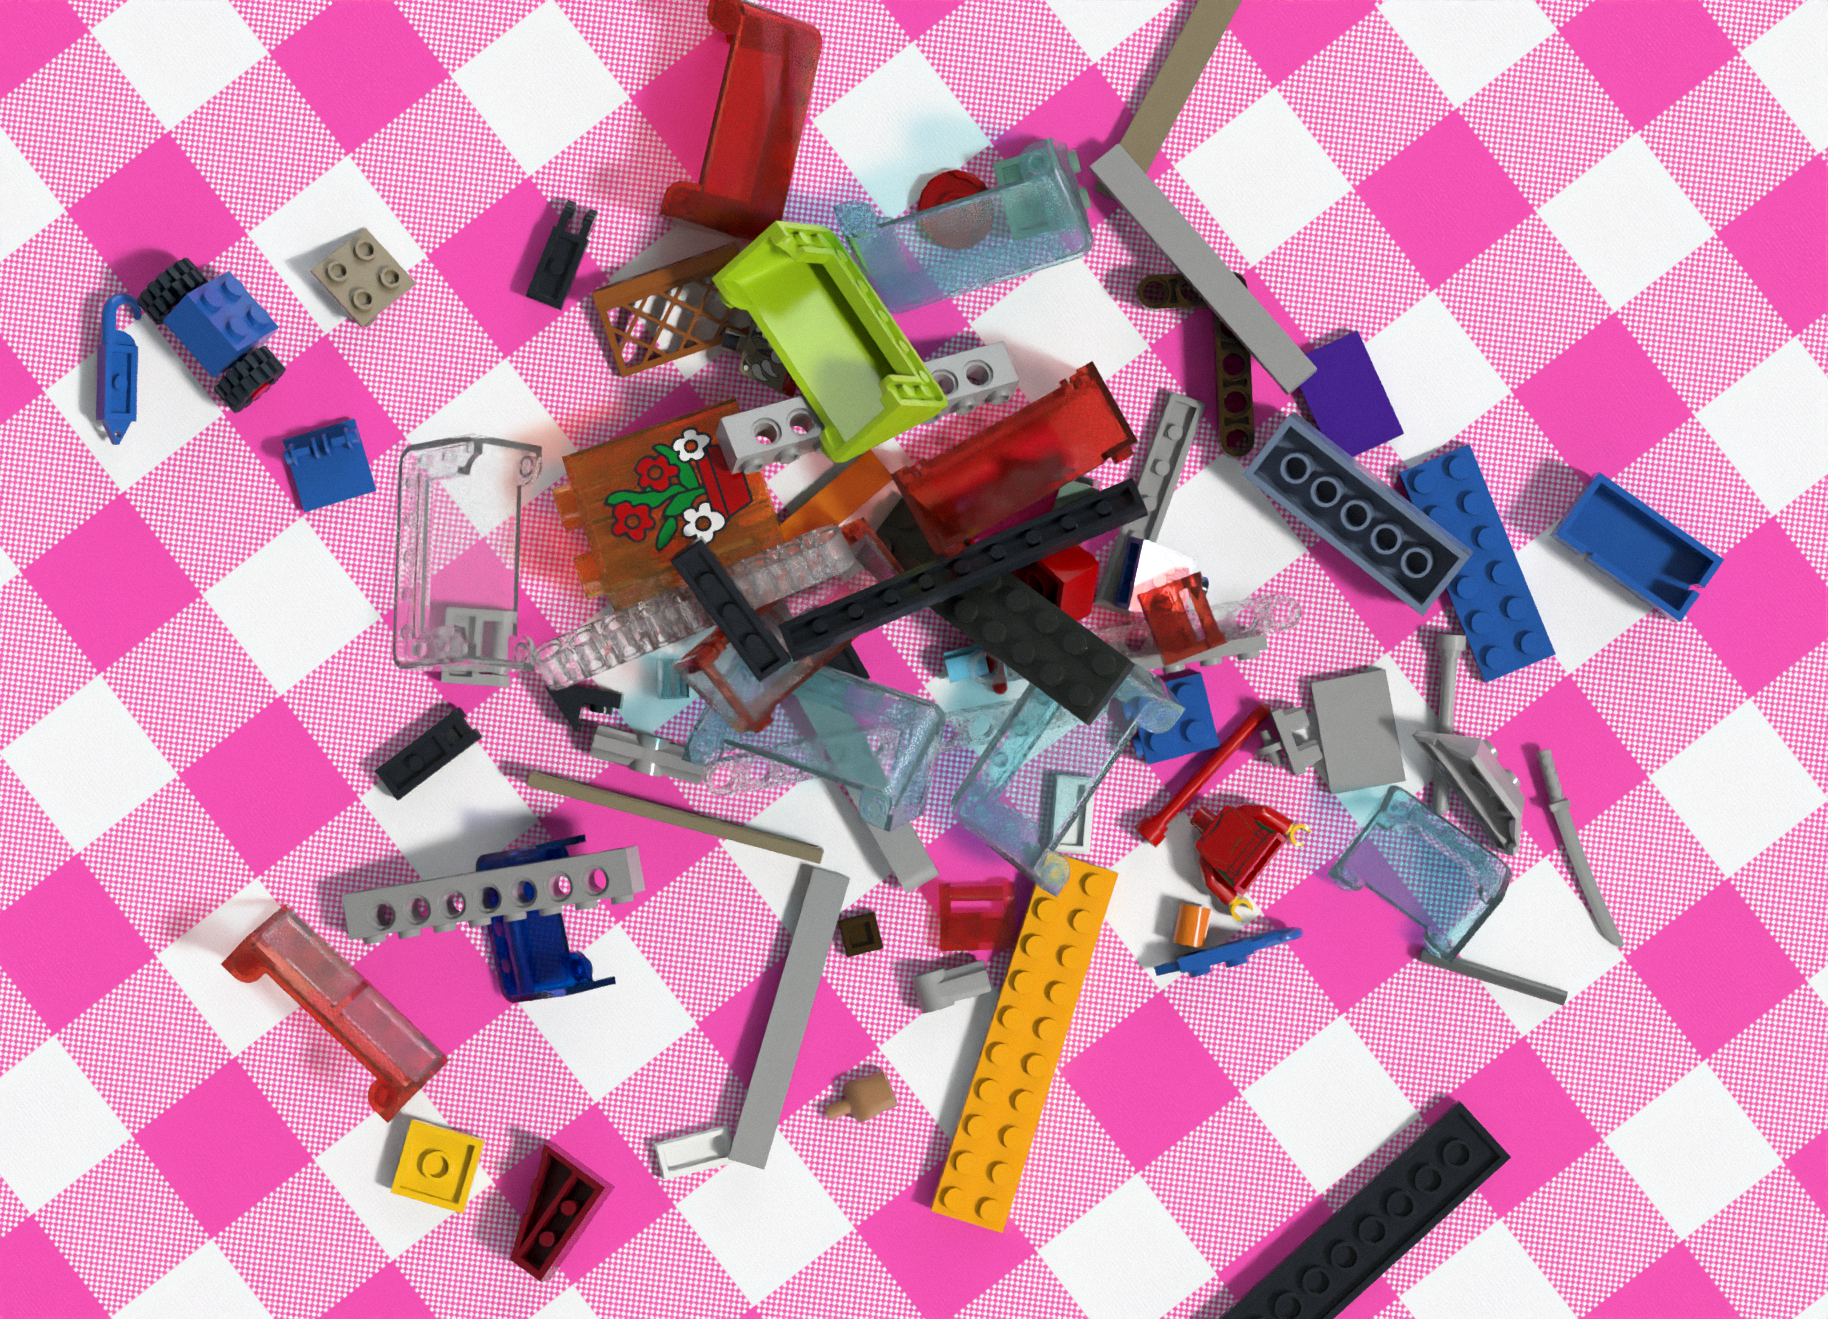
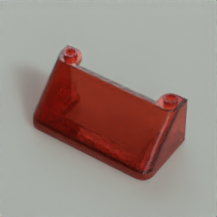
(753, 125)
(1016, 462)

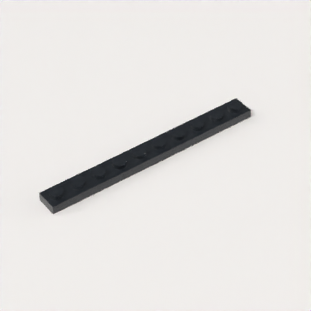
(964, 571)

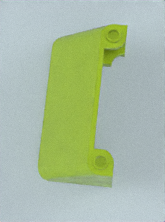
(832, 336)

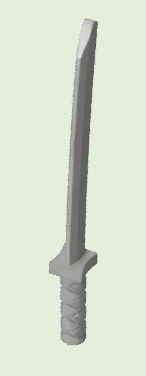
(1559, 807)

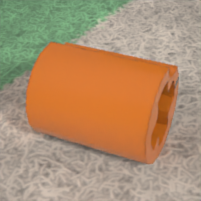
(1192, 925)

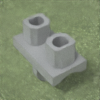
(1297, 756)

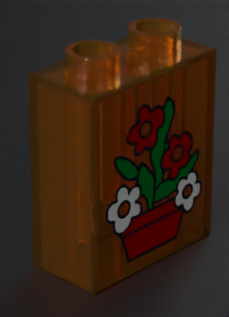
(655, 496)

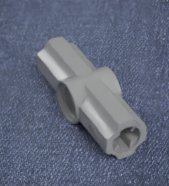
(644, 754)

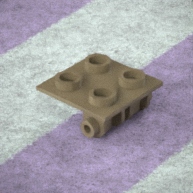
(363, 277)

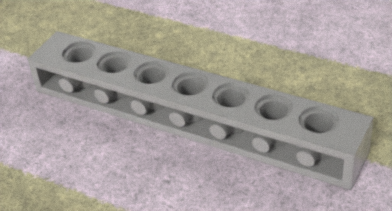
(743, 452)
(365, 907)

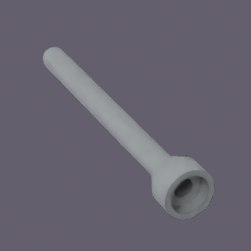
(1450, 649)

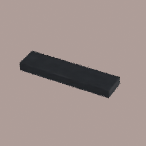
(730, 609)

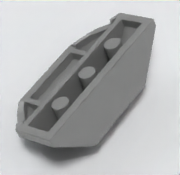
(1480, 784)

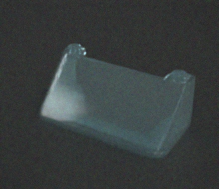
(975, 237)
(844, 733)
(1047, 769)

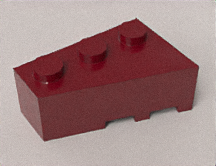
(558, 1211)

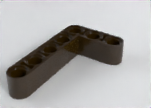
(1223, 347)

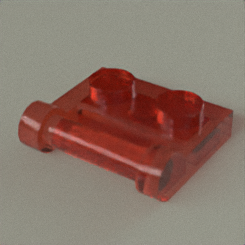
(1170, 621)
(977, 929)

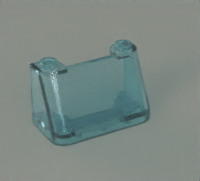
(1424, 870)

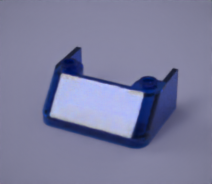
(534, 951)

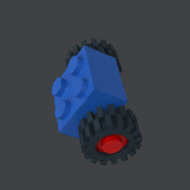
(218, 327)

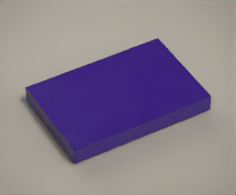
(1349, 397)

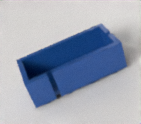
(1636, 547)

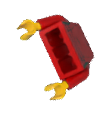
(1239, 847)

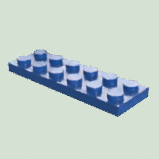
(1490, 587)

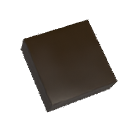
(860, 934)

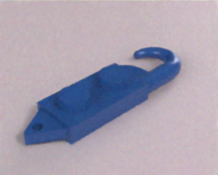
(117, 371)
(1232, 952)

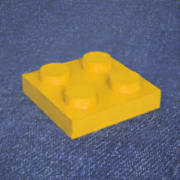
(438, 1165)

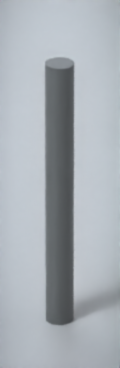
(1496, 977)

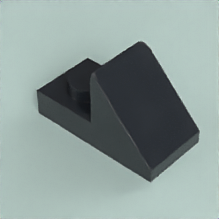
(573, 698)

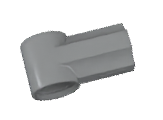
(943, 987)

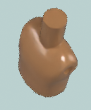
(864, 1098)

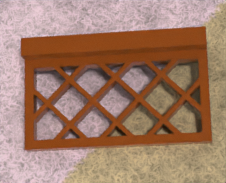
(657, 282)

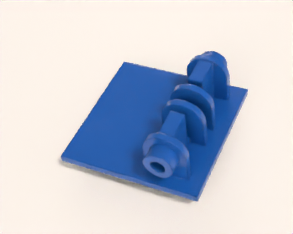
(329, 465)

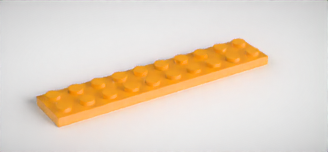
(1022, 1048)

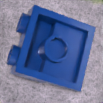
(1192, 731)

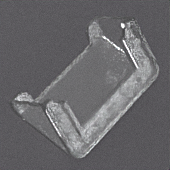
(461, 555)

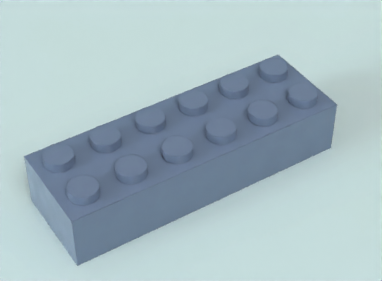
(1357, 513)

